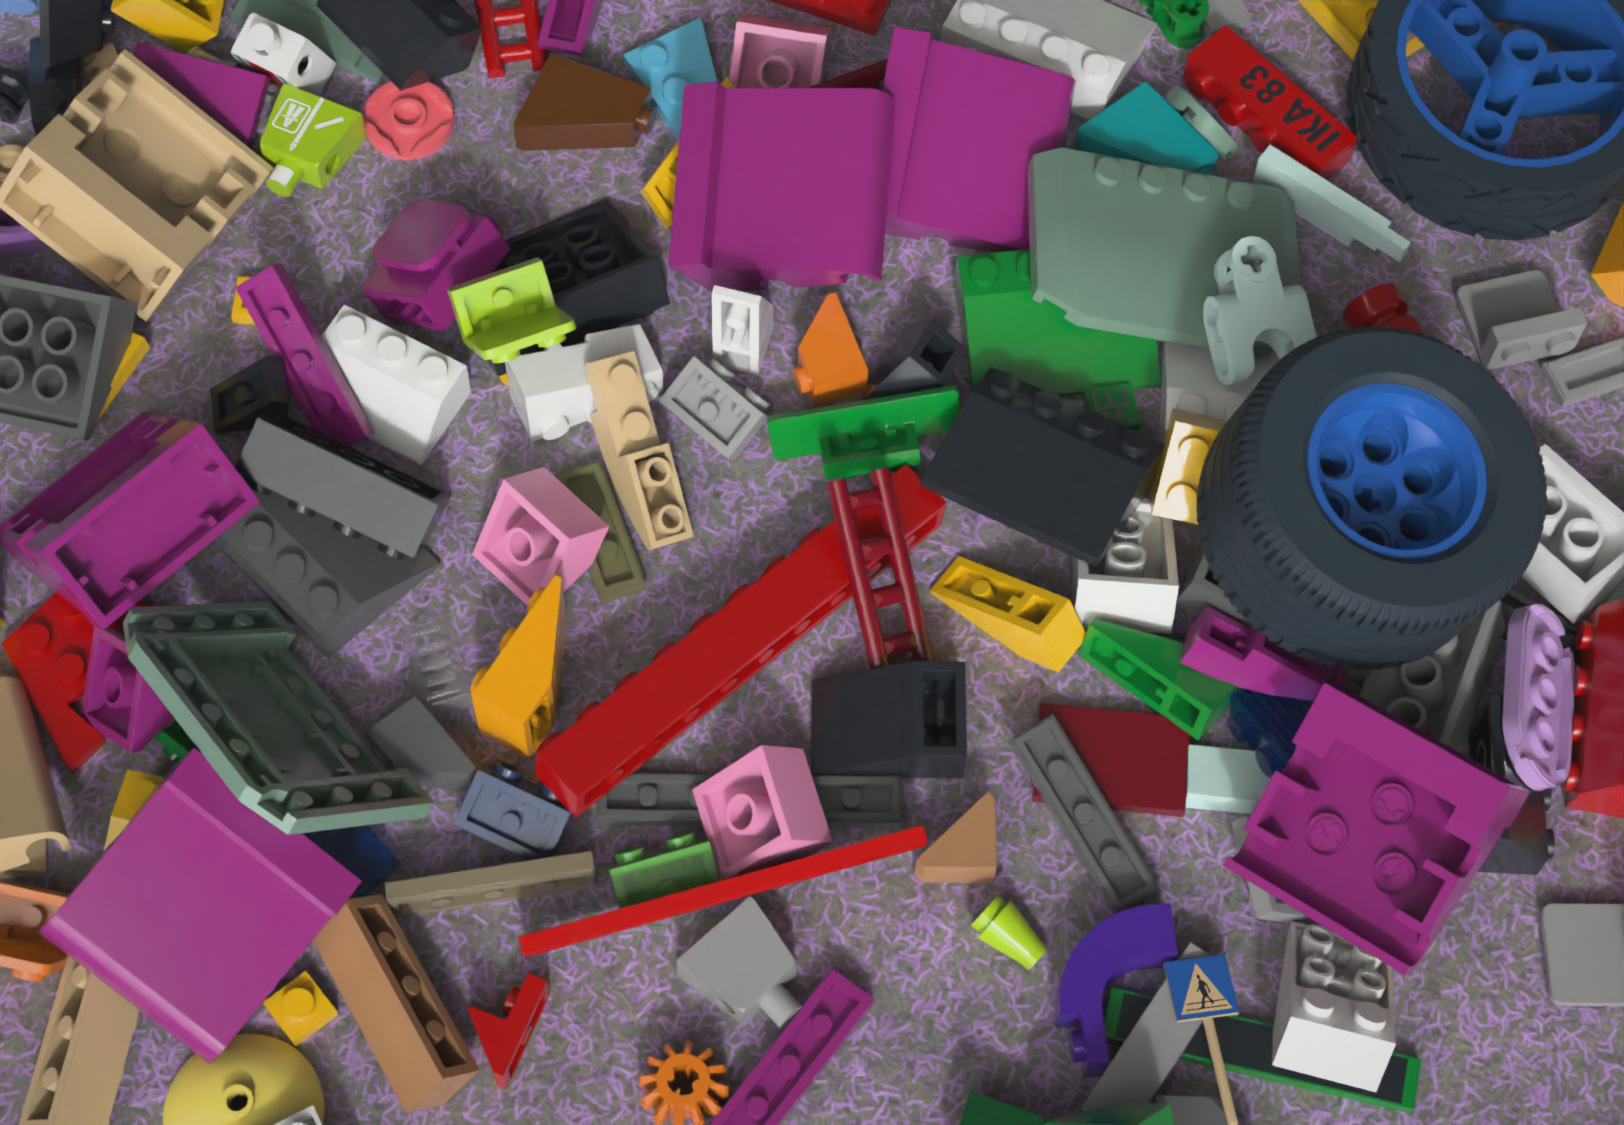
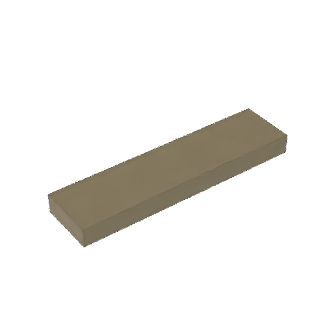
(491, 884)

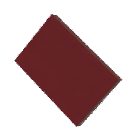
(1130, 755)

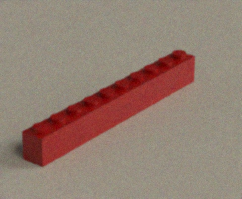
(719, 654)

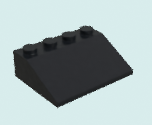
(594, 269)
(1044, 466)

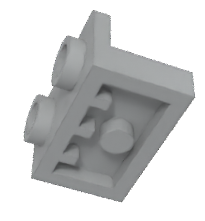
(715, 406)

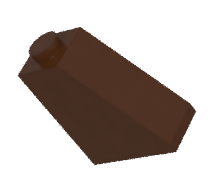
(582, 109)

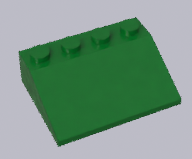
(1033, 339)

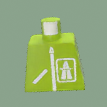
(308, 139)

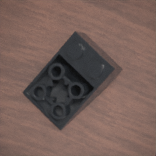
(891, 721)

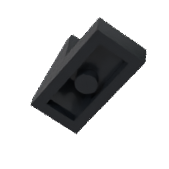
(249, 395)

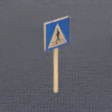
(1205, 991)

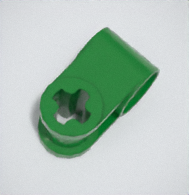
(1179, 20)

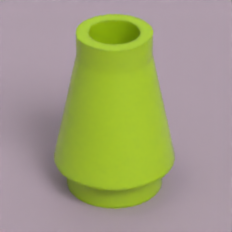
(1009, 932)

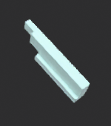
(1328, 205)
(1224, 779)

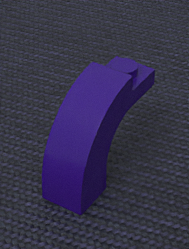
(1116, 946)

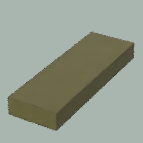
(616, 567)

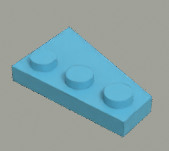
(668, 65)

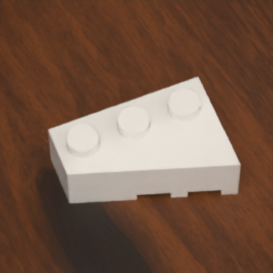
(553, 385)

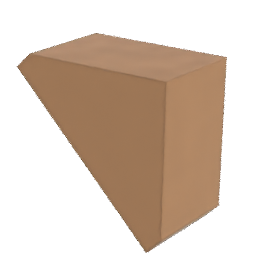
(965, 850)

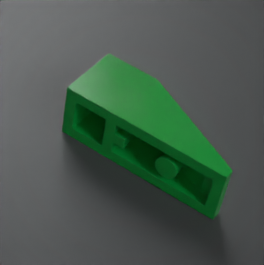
(1152, 672)

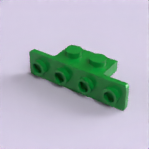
(865, 432)

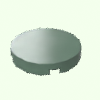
(1202, 121)

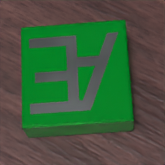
(1114, 403)

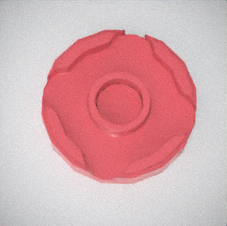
(414, 130)

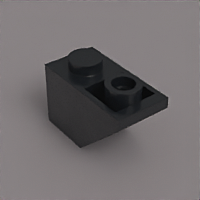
(916, 362)

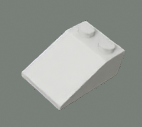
(1135, 578)

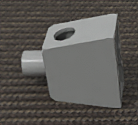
(743, 967)

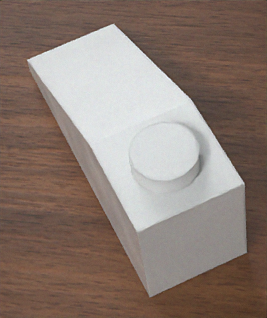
(740, 328)

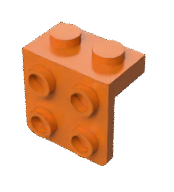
(22, 915)

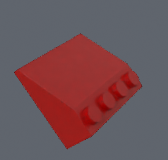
(1598, 722)

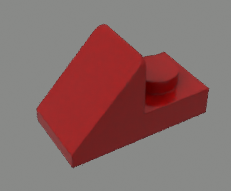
(507, 1039)

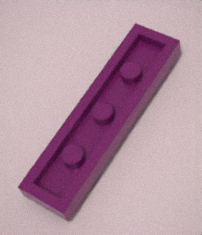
(307, 360)
(798, 1054)

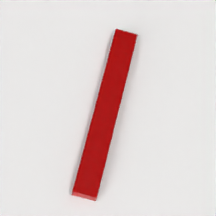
(722, 891)

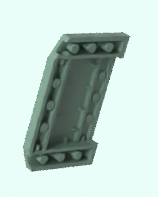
(1139, 241)
(265, 718)

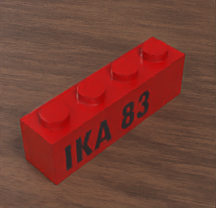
(1266, 104)

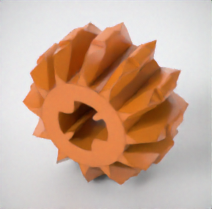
(661, 1084)

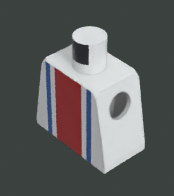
(277, 51)

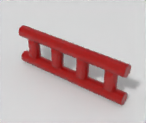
(497, 55)

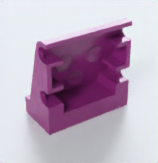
(966, 141)
(781, 185)
(128, 515)
(1374, 827)
(199, 908)

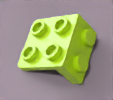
(509, 312)

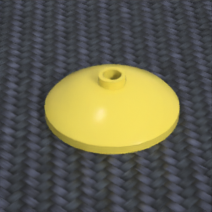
(253, 1066)

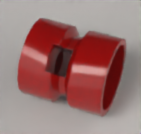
(1381, 307)

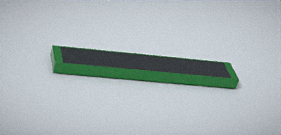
(1248, 1049)

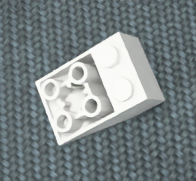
(1333, 1009)

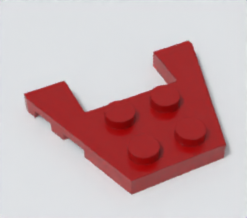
(53, 663)

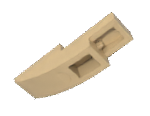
(633, 454)

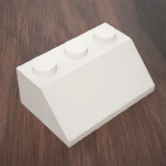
(398, 382)
(1580, 542)

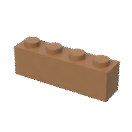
(395, 1004)

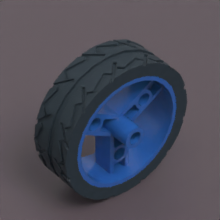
(1464, 177)

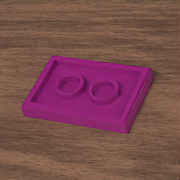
(221, 91)

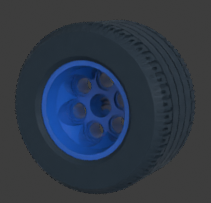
(1325, 555)

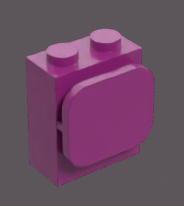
(426, 253)

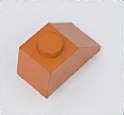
(829, 357)

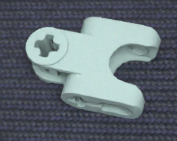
(1252, 309)

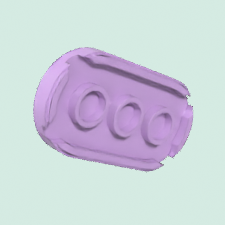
(1538, 697)

